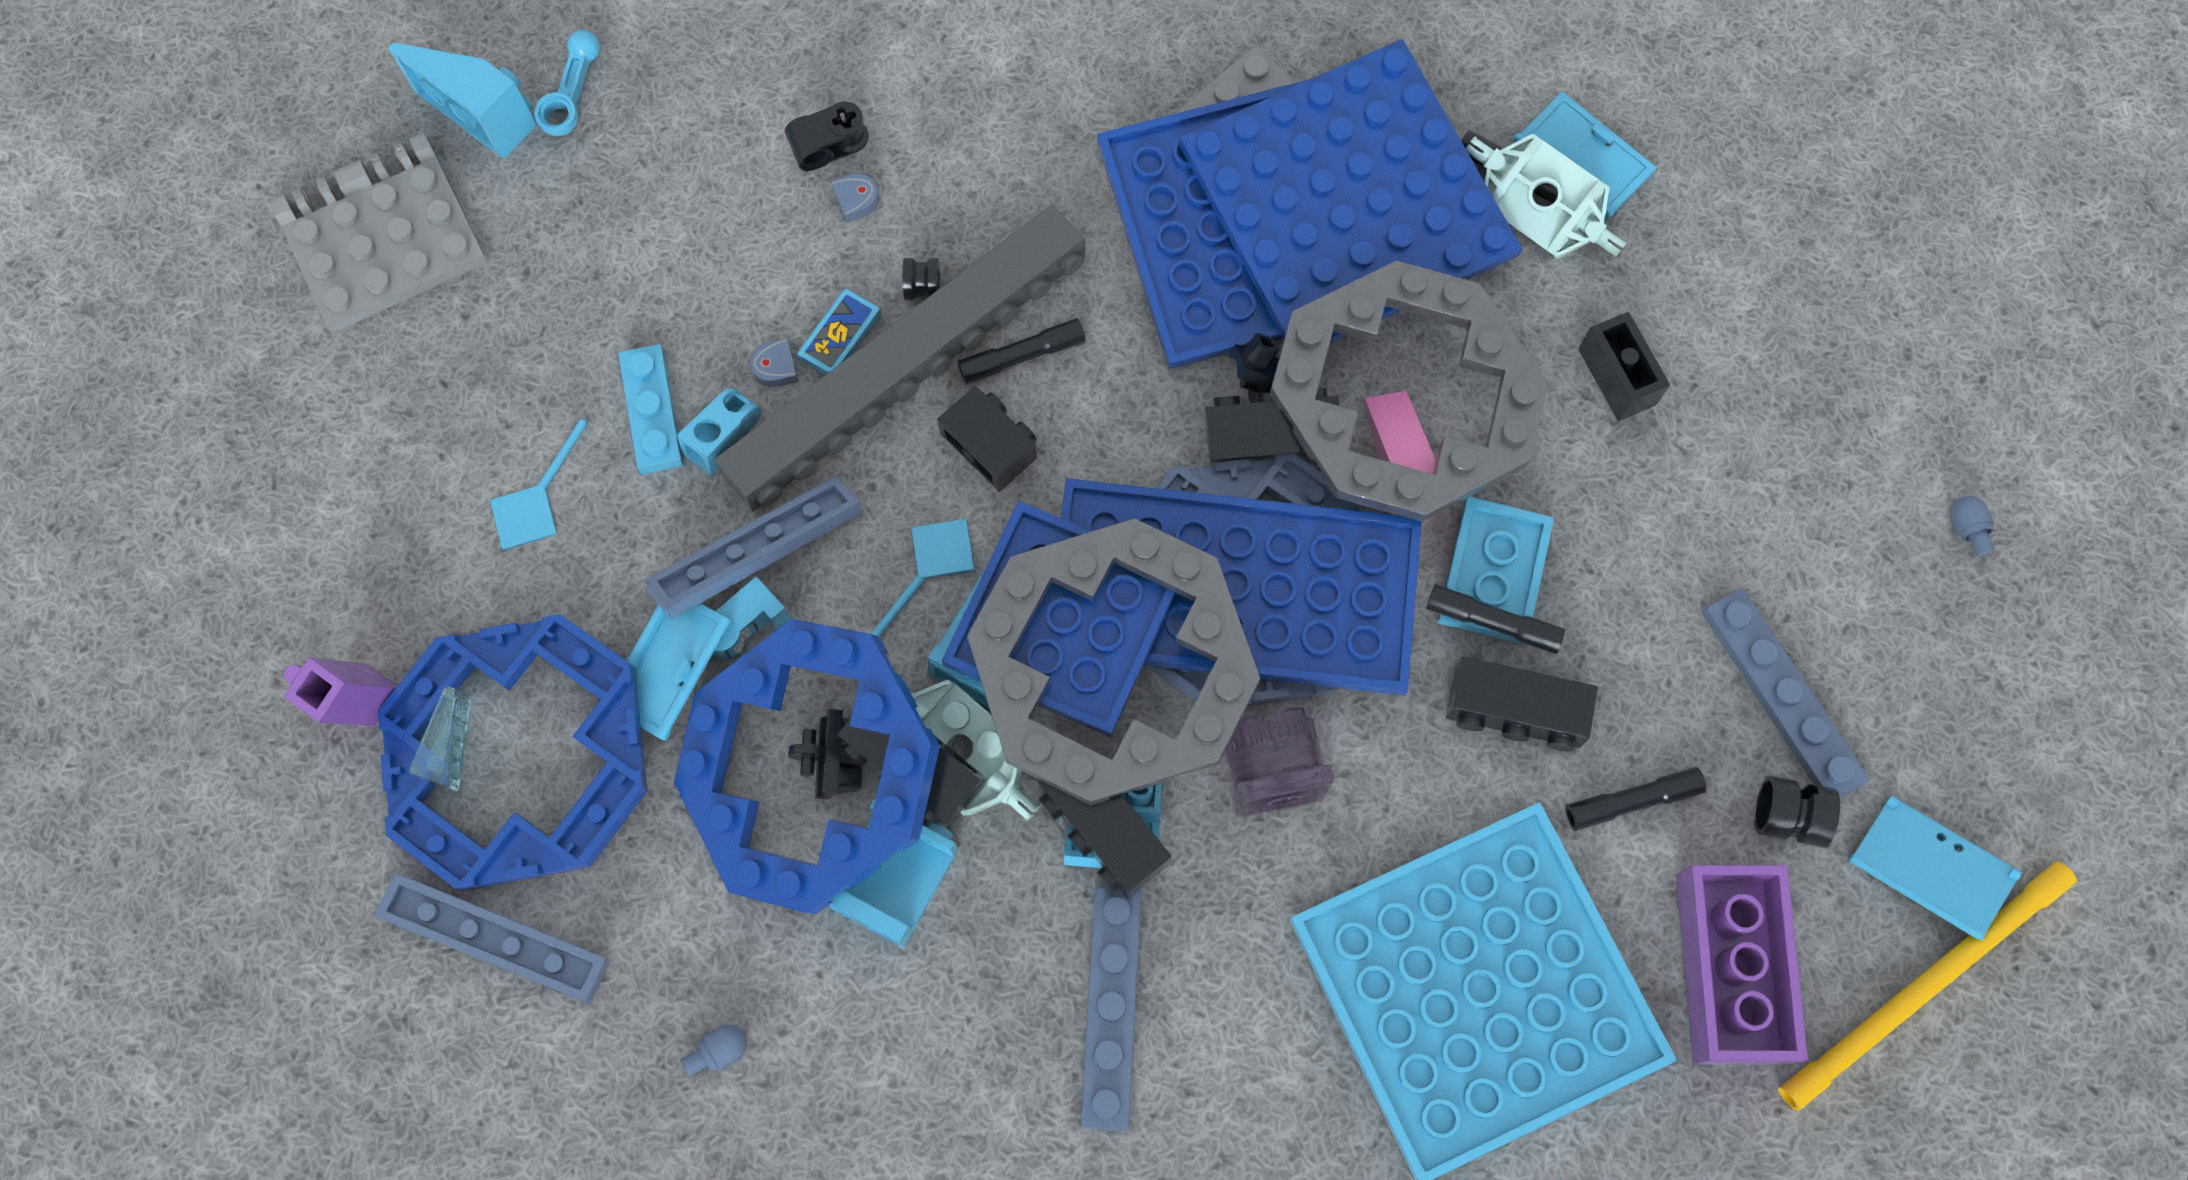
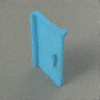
(1569, 129)
(665, 661)
(1953, 884)

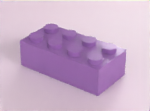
(1741, 965)

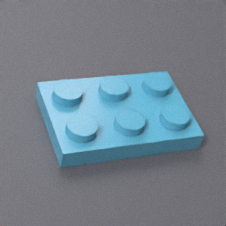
(1498, 560)

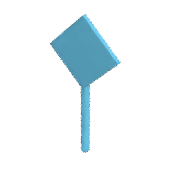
(527, 513)
(939, 551)

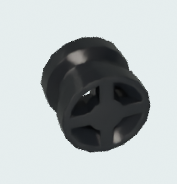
(920, 278)

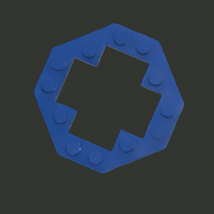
(519, 847)
(848, 850)

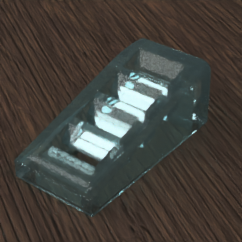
(443, 744)

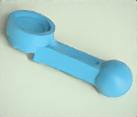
(582, 49)

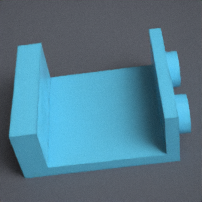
(900, 891)

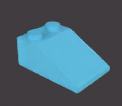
(469, 94)

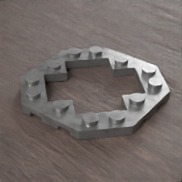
(1328, 428)
(1145, 753)

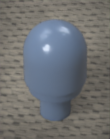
(1973, 519)
(716, 1050)

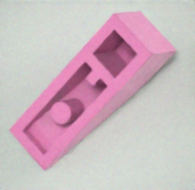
(1398, 432)

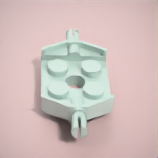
(1558, 228)
(954, 713)

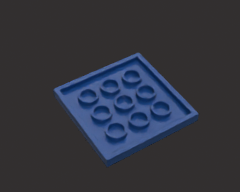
(1082, 645)

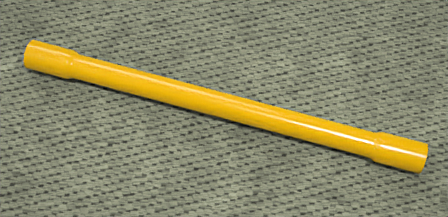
(1819, 1074)

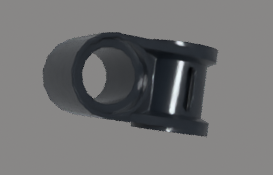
(822, 136)

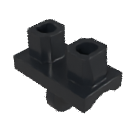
(1256, 365)
(831, 775)

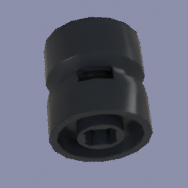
(1806, 812)

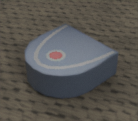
(855, 195)
(774, 363)

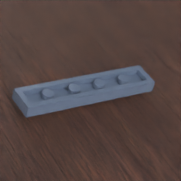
(752, 547)
(1784, 693)
(492, 938)
(1111, 1011)

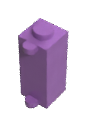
(337, 691)

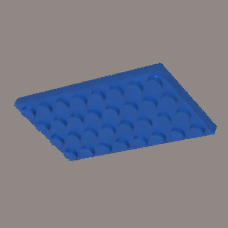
(1313, 586)

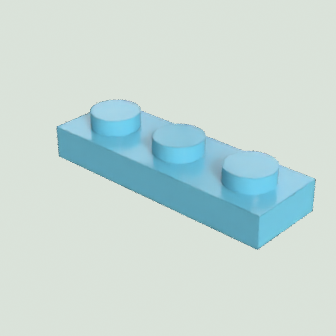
(650, 409)

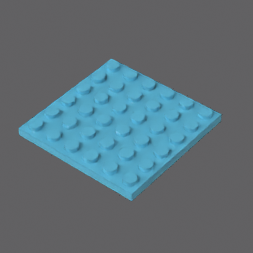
(1481, 992)

